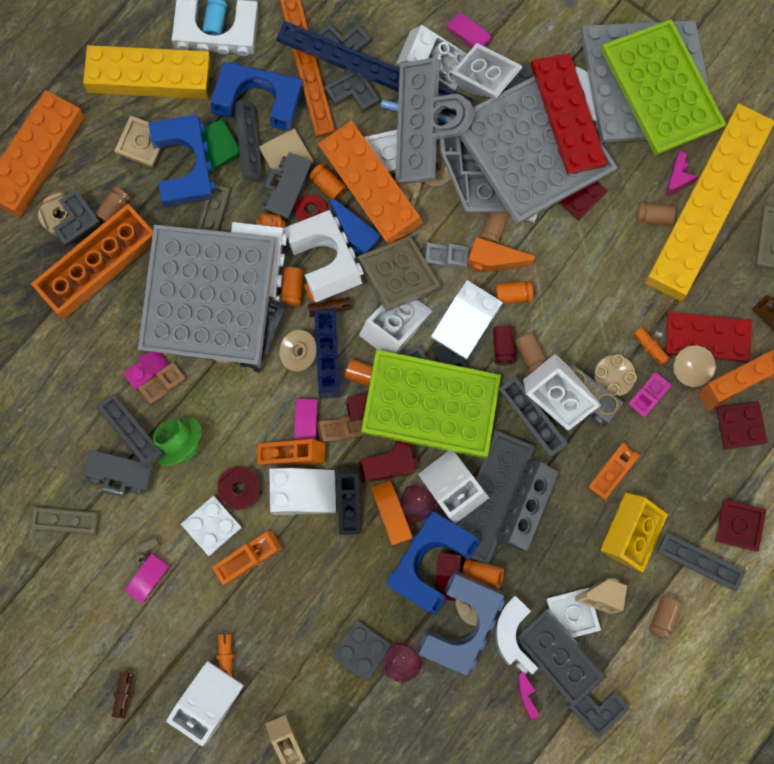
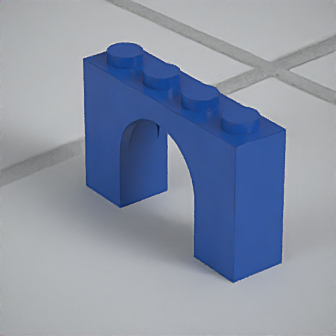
(236, 79)
(195, 185)
(435, 533)

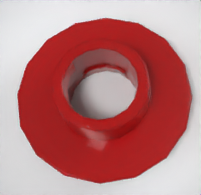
(308, 200)

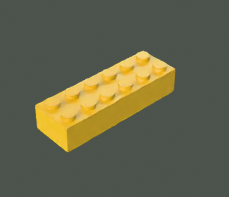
(147, 72)

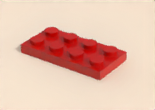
(723, 337)

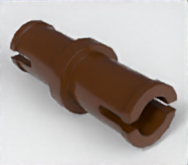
(339, 305)
(122, 695)

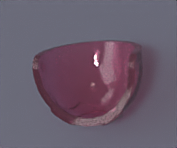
(417, 504)
(401, 662)

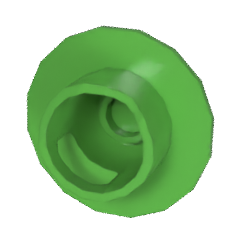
(179, 440)

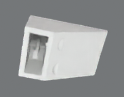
(426, 44)
(453, 486)
(205, 704)

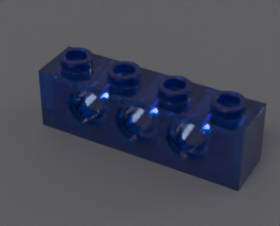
(327, 354)

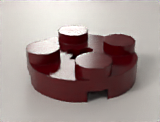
(241, 476)

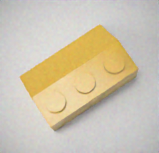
(634, 532)

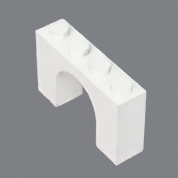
(238, 39)
(324, 231)
(279, 258)

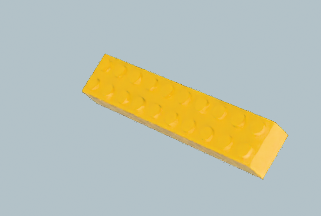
(709, 202)

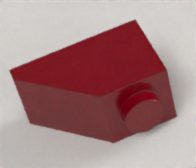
(445, 567)

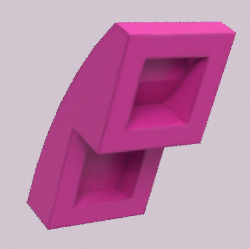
(468, 31)
(649, 394)
(305, 419)
(147, 577)
(525, 689)

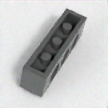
(533, 417)
(527, 505)

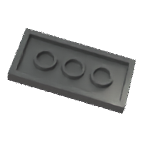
(561, 658)

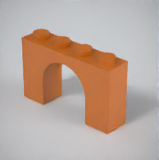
(727, 386)

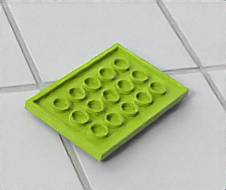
(663, 87)
(431, 404)

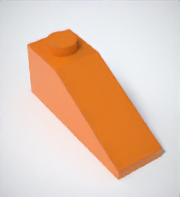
(493, 257)
(291, 453)

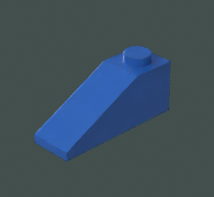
(359, 234)

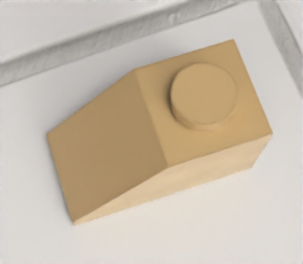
(604, 596)
(284, 741)

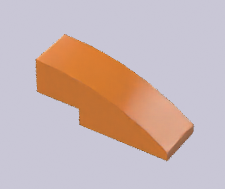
(391, 513)
(247, 557)

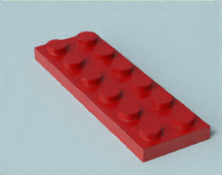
(568, 113)

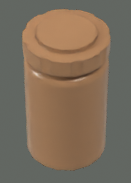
(112, 204)
(655, 213)
(494, 226)
(530, 352)
(665, 617)

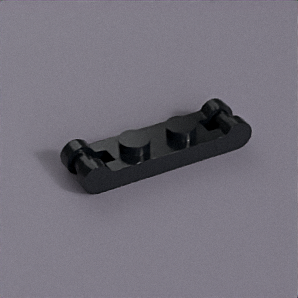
(271, 326)

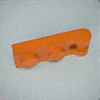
(613, 472)

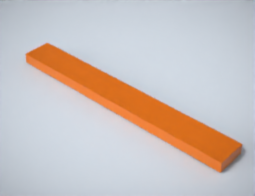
(310, 74)

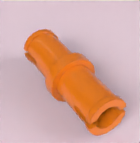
(651, 346)
(225, 654)

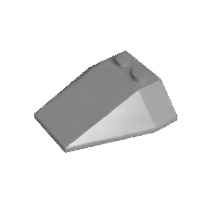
(468, 179)

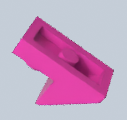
(678, 177)
(145, 369)

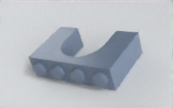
(462, 653)

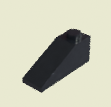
(348, 499)

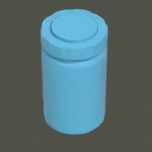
(214, 17)

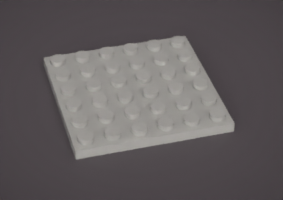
(611, 108)
(520, 154)
(207, 294)

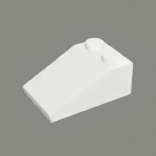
(485, 72)
(467, 319)
(395, 328)
(560, 392)
(302, 491)

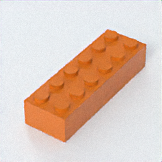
(36, 151)
(370, 183)
(94, 262)

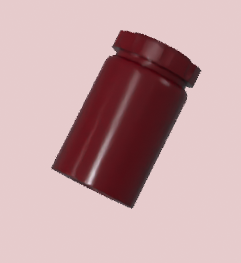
(504, 345)

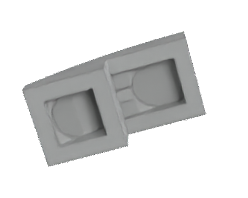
(446, 256)

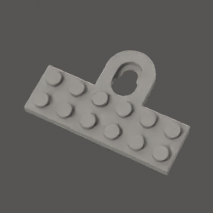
(418, 121)

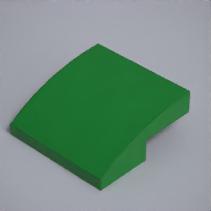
(221, 144)

